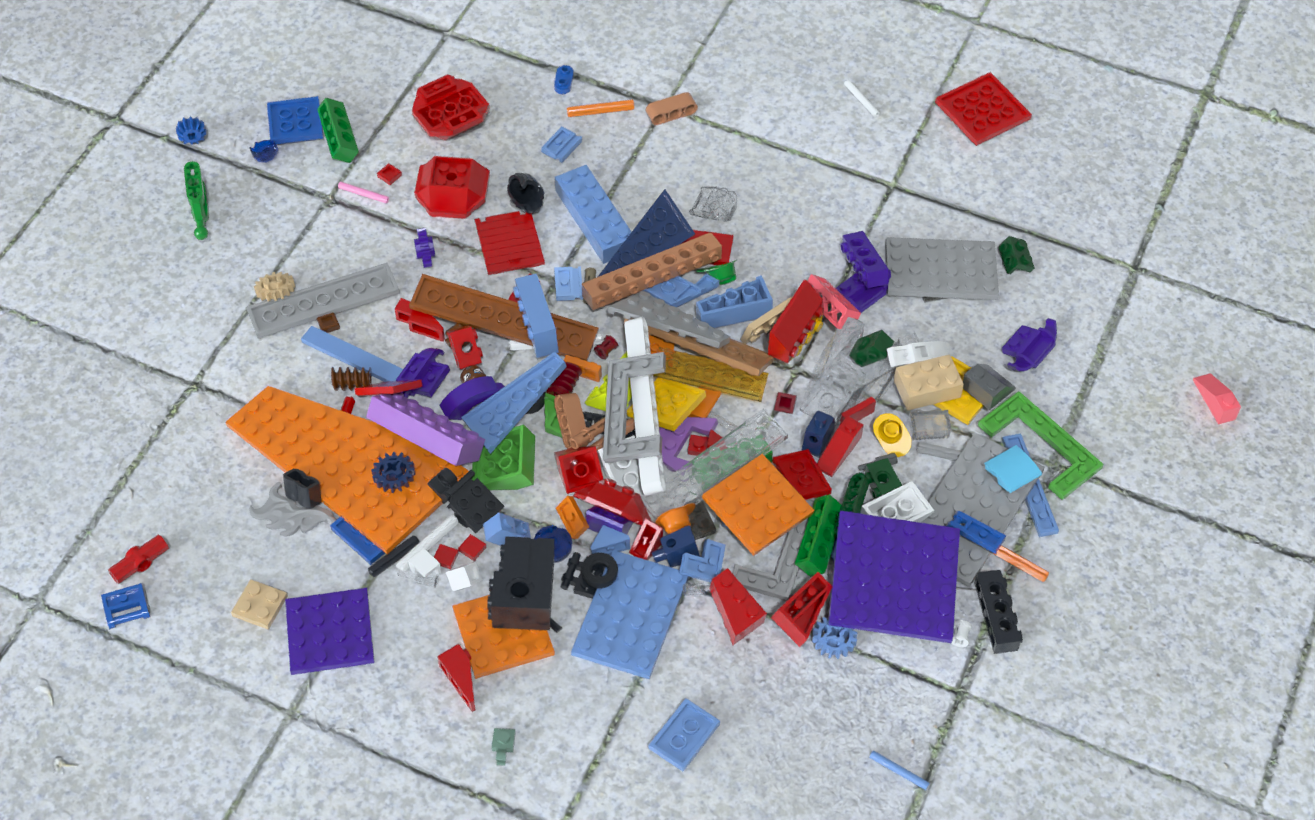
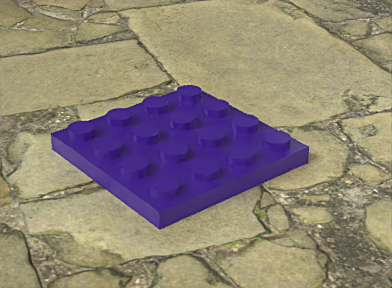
(329, 631)

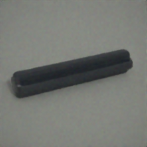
(392, 557)

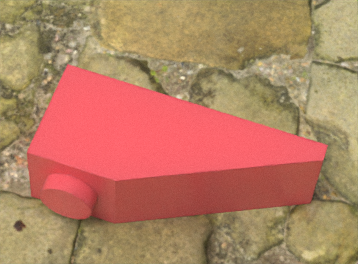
(1218, 398)

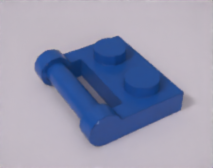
(123, 600)

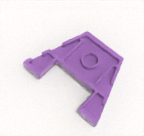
(674, 440)

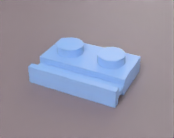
(568, 283)

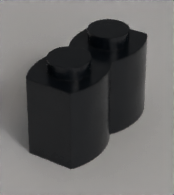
(302, 488)

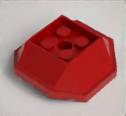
(449, 107)
(451, 186)

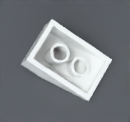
(623, 472)
(902, 503)

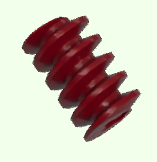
(566, 380)

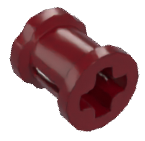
(606, 347)

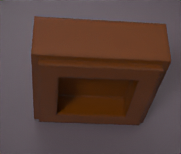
(328, 323)

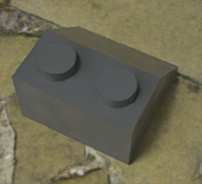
(986, 385)

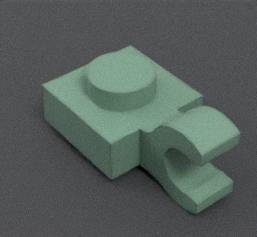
(503, 742)

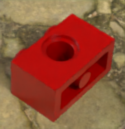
(457, 338)

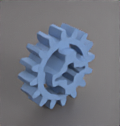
(834, 639)

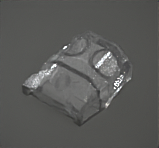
(715, 204)

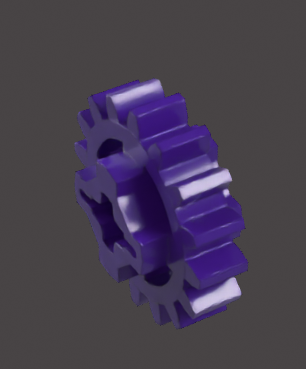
(424, 247)

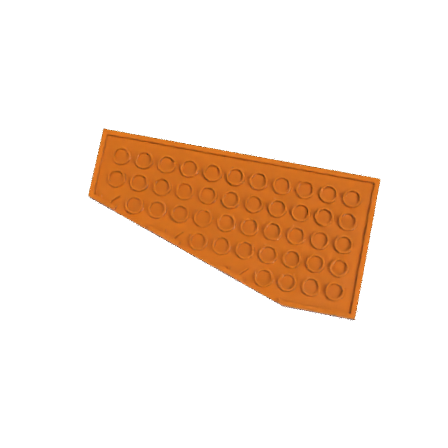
(340, 455)

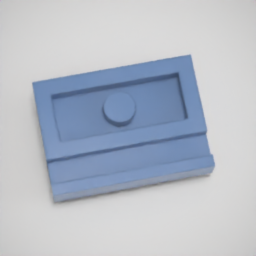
(561, 144)

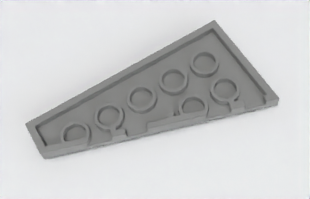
(667, 318)

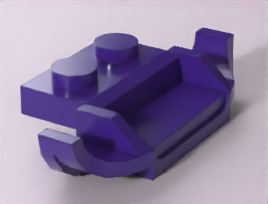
(859, 294)
(1031, 345)
(424, 367)

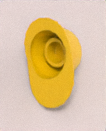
(892, 434)

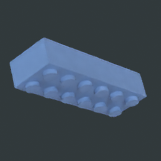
(592, 211)

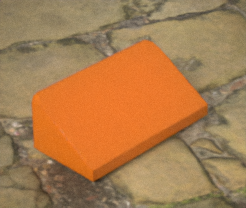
(706, 405)

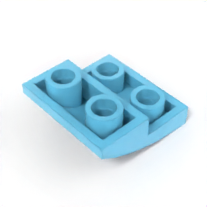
(1013, 469)

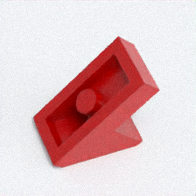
(700, 443)

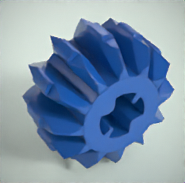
(191, 130)

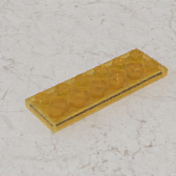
(712, 375)

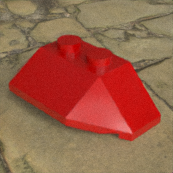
(615, 499)

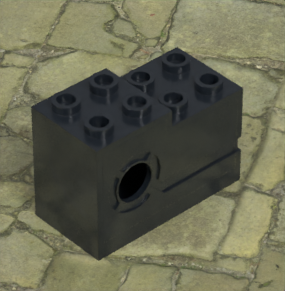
(523, 585)

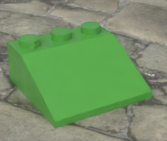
(510, 463)

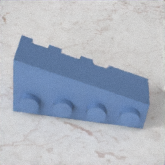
(736, 304)
(536, 315)

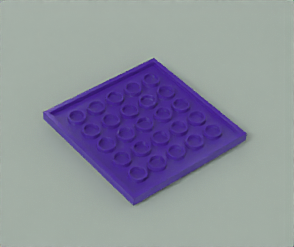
(895, 577)

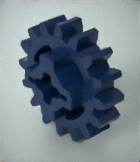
(393, 472)

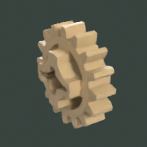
(274, 286)

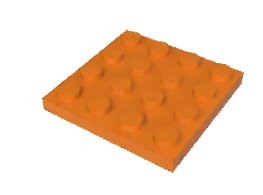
(758, 504)
(497, 648)

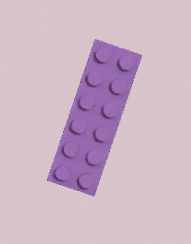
(426, 428)

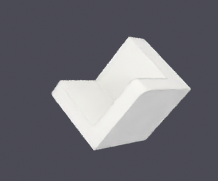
(424, 563)
(464, 576)

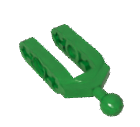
(197, 201)

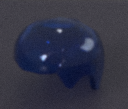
(264, 151)

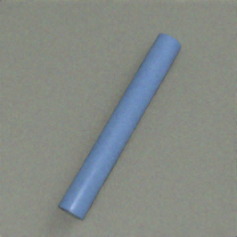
(899, 770)

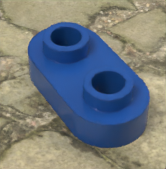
(563, 79)

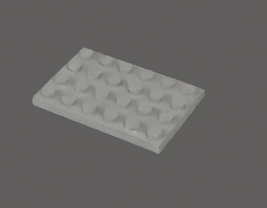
(942, 268)

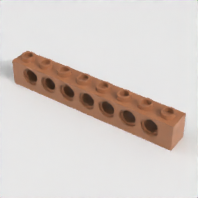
(651, 271)

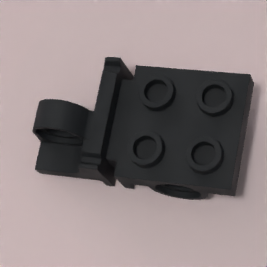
(467, 498)

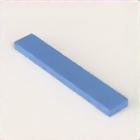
(350, 354)
(1036, 500)

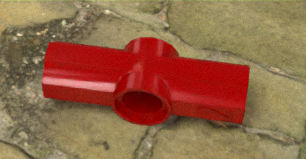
(138, 559)

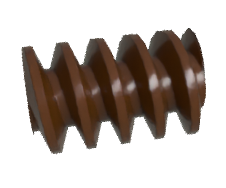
(350, 379)

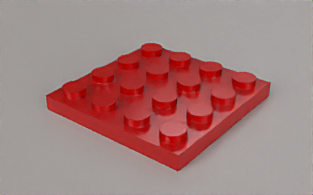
(983, 108)

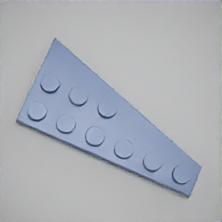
(505, 408)

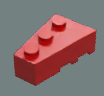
(737, 606)
(802, 609)

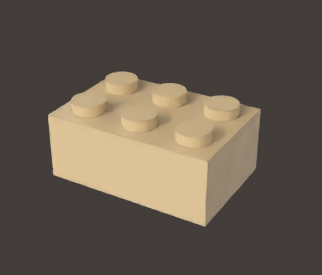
(928, 382)

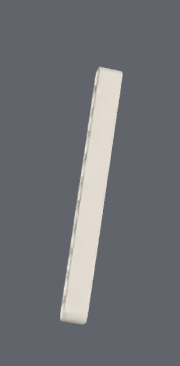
(644, 407)

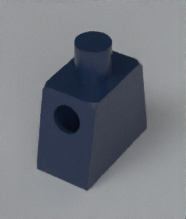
(822, 428)
(675, 546)

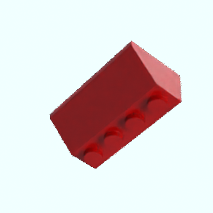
(795, 323)

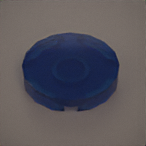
(562, 543)

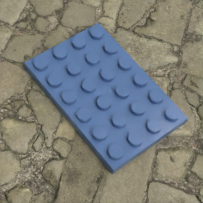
(631, 616)

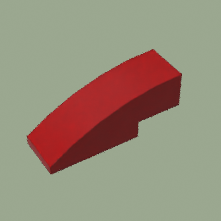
(419, 321)

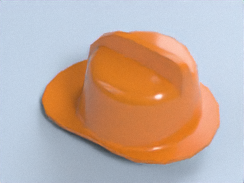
(675, 518)

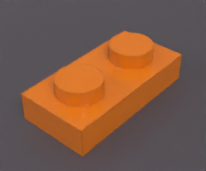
(590, 370)
(572, 517)

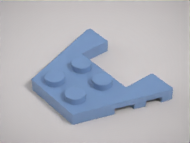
(680, 291)

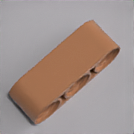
(671, 108)
(569, 416)

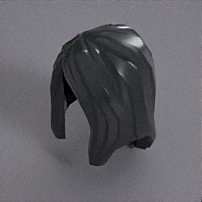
(525, 192)

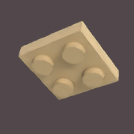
(259, 604)

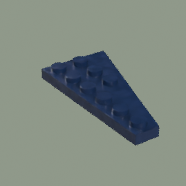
(657, 231)

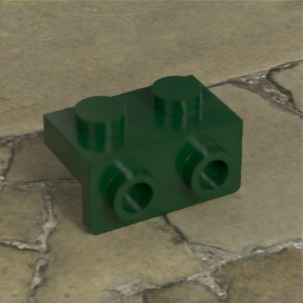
(1015, 255)

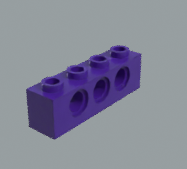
(865, 259)

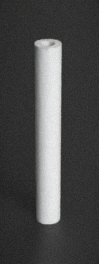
(861, 98)

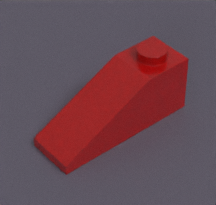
(840, 445)
(457, 668)

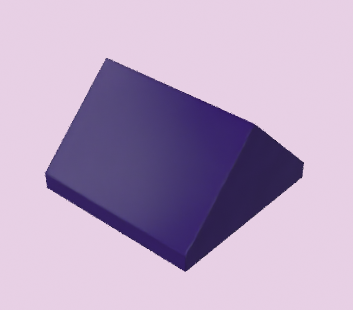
(597, 517)

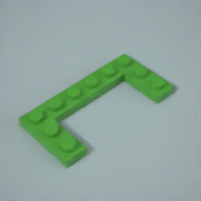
(1084, 462)

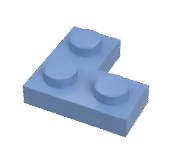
(708, 565)

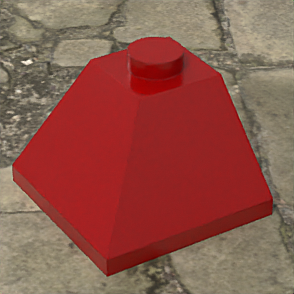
(578, 468)

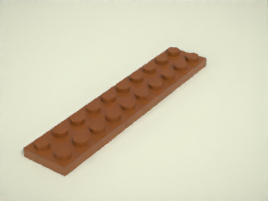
(496, 315)

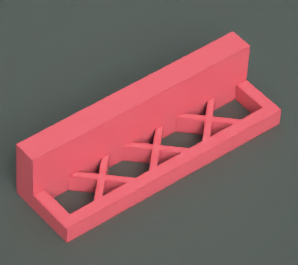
(837, 300)

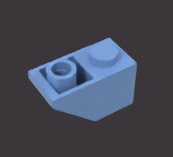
(504, 525)

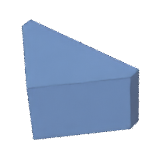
(610, 540)

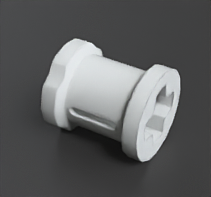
(961, 632)

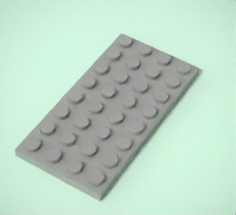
(976, 493)

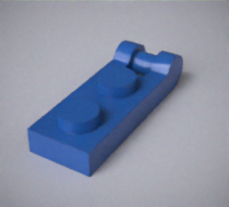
(977, 532)

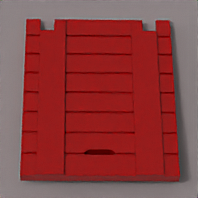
(509, 242)

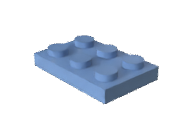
(684, 734)

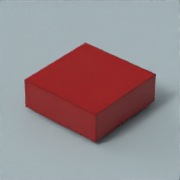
(389, 174)
(472, 547)
(446, 556)

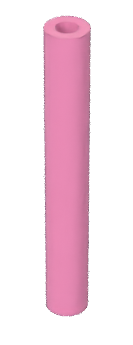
(363, 192)

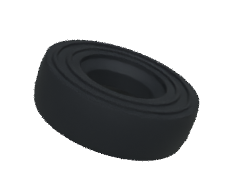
(599, 581)

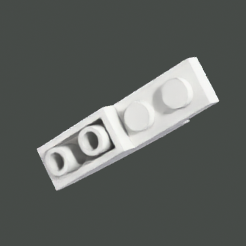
(916, 352)

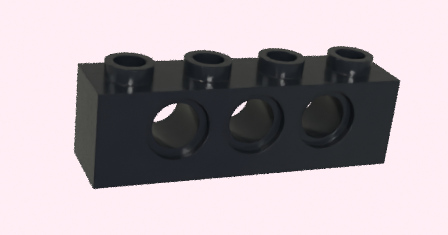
(1000, 640)

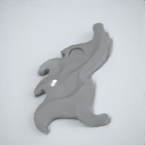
(286, 515)

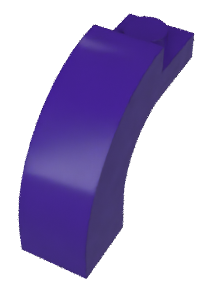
(468, 395)

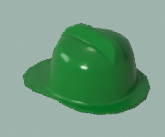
(724, 273)

